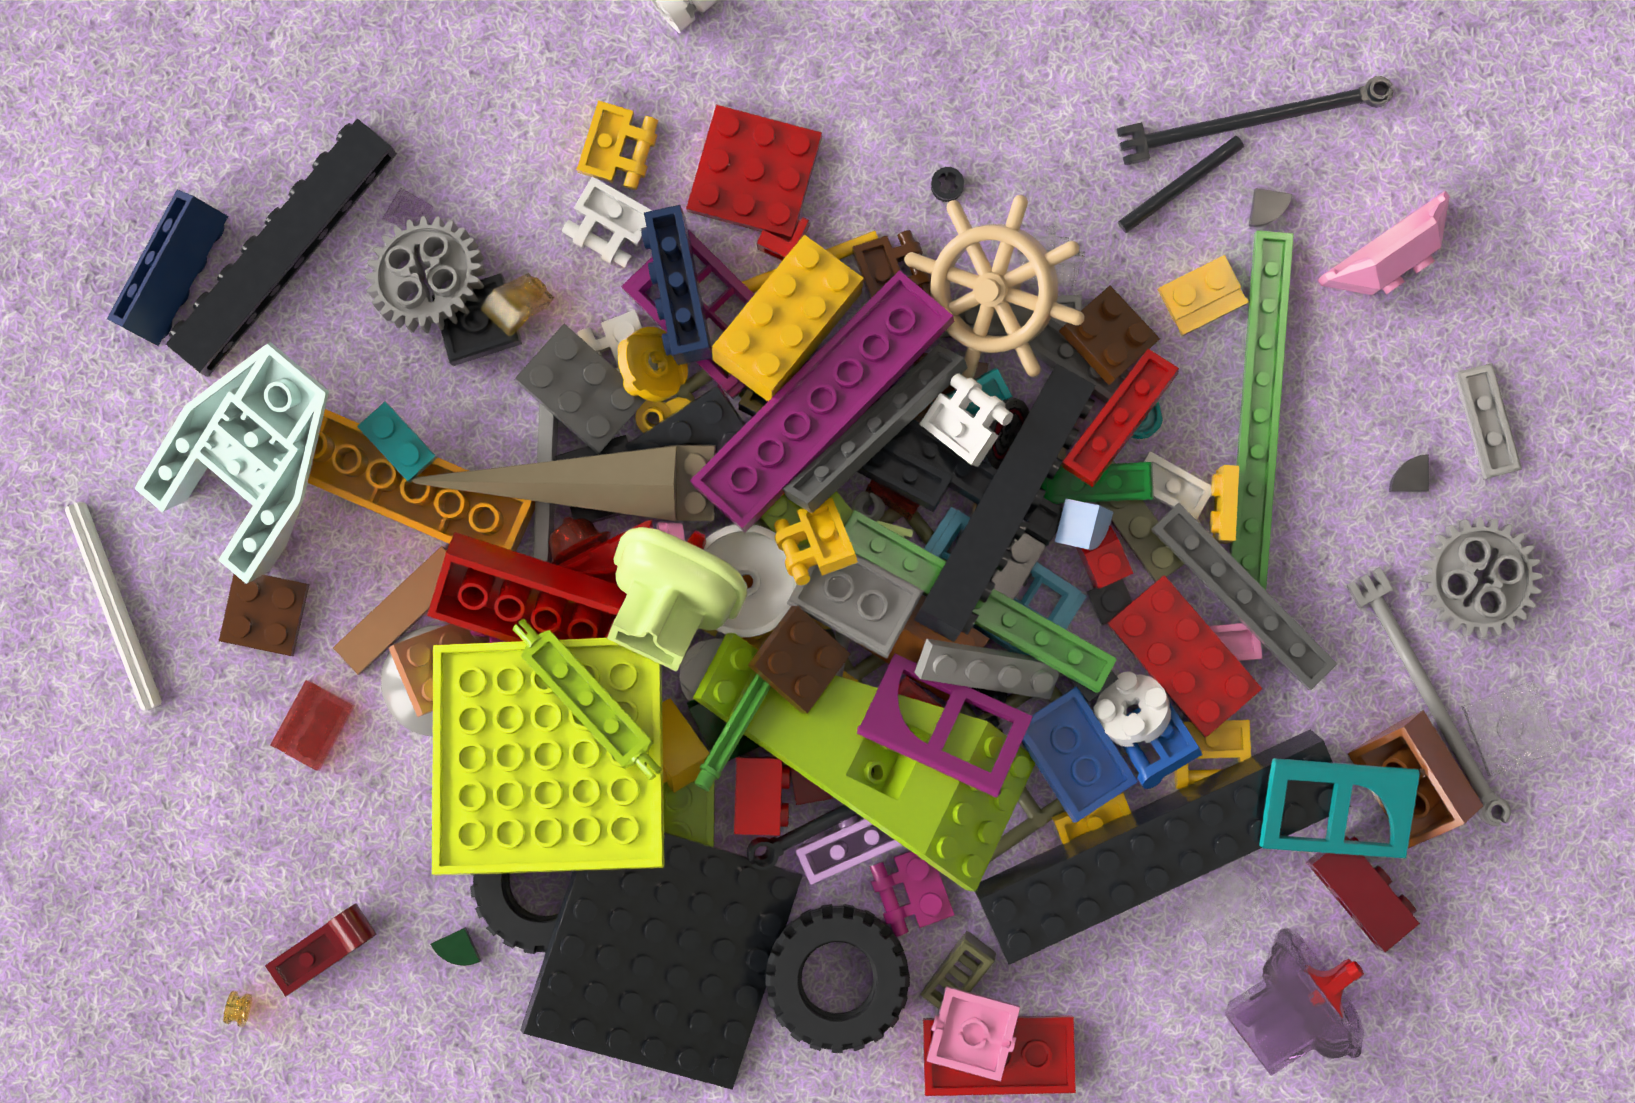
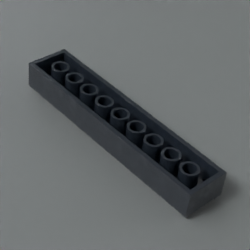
(1148, 851)

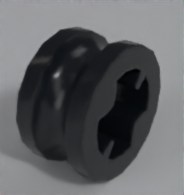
(936, 184)

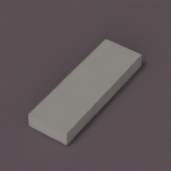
(1487, 421)

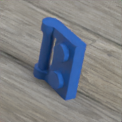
(1173, 747)

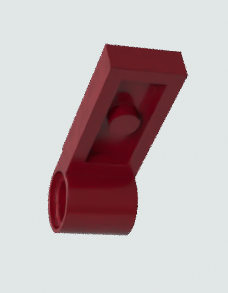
(321, 949)

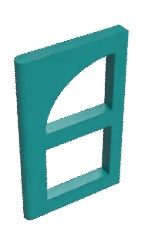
(1392, 785)

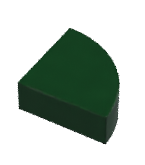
(457, 948)

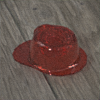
(574, 538)

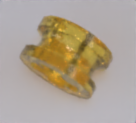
(237, 1008)

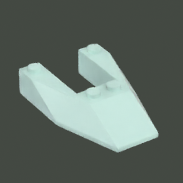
(260, 438)

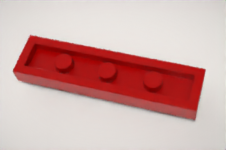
(1120, 417)

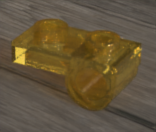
(516, 302)

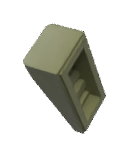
(975, 947)

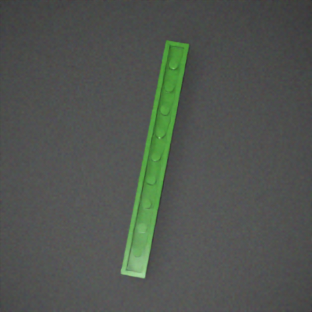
(1261, 399)

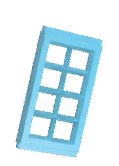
(1064, 610)

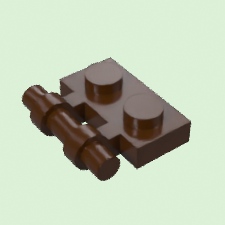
(879, 262)

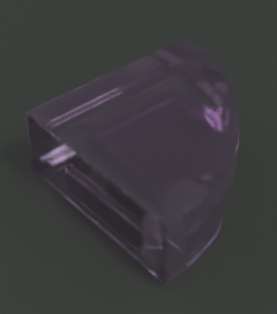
(406, 207)

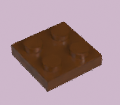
(1110, 335)
(264, 614)
(799, 659)

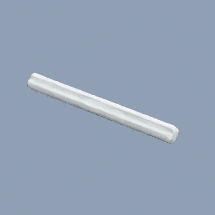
(113, 606)

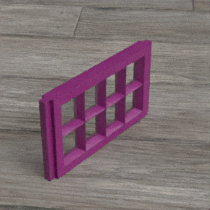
(641, 282)

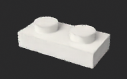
(1176, 486)

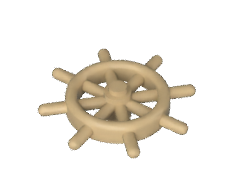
(996, 286)

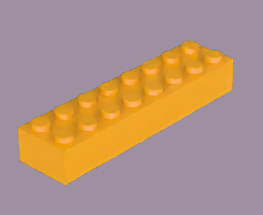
(357, 471)

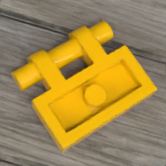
(606, 142)
(827, 539)

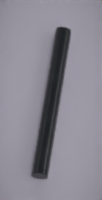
(1181, 184)

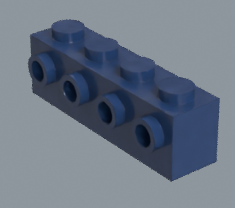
(168, 267)
(678, 285)

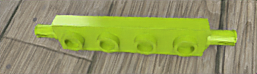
(587, 699)

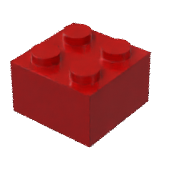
(759, 796)

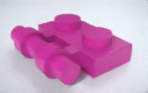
(923, 887)

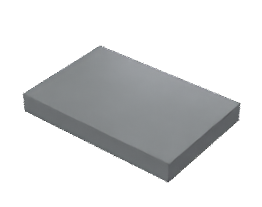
(859, 603)

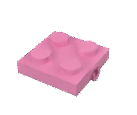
(973, 1033)

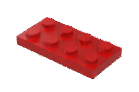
(1184, 656)
(1038, 1065)

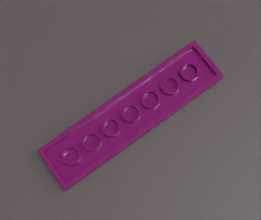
(822, 400)

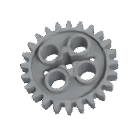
(393, 285)
(1509, 594)

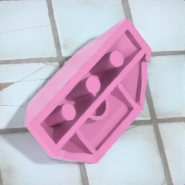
(1393, 252)

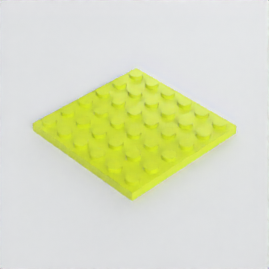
(523, 776)

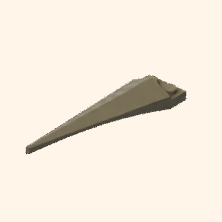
(628, 482)

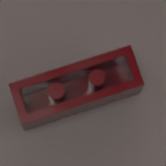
(1366, 896)

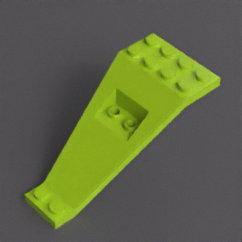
(914, 804)

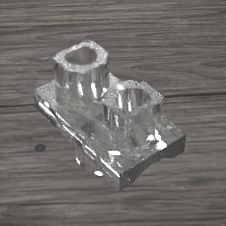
(1066, 271)

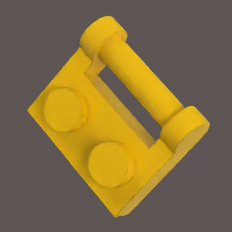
(1227, 741)

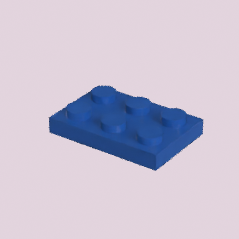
(1076, 755)

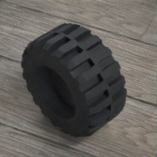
(507, 917)
(845, 1029)

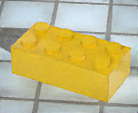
(787, 318)

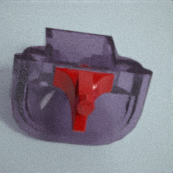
(1298, 1006)

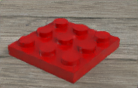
(754, 172)

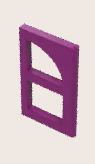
(886, 727)

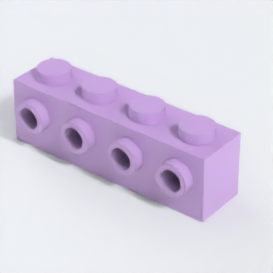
(842, 848)

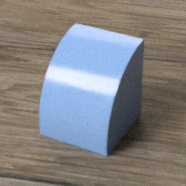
(1083, 524)

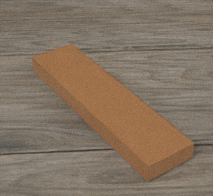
(392, 616)

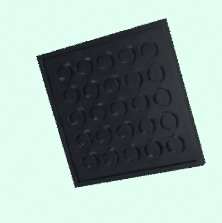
(664, 960)

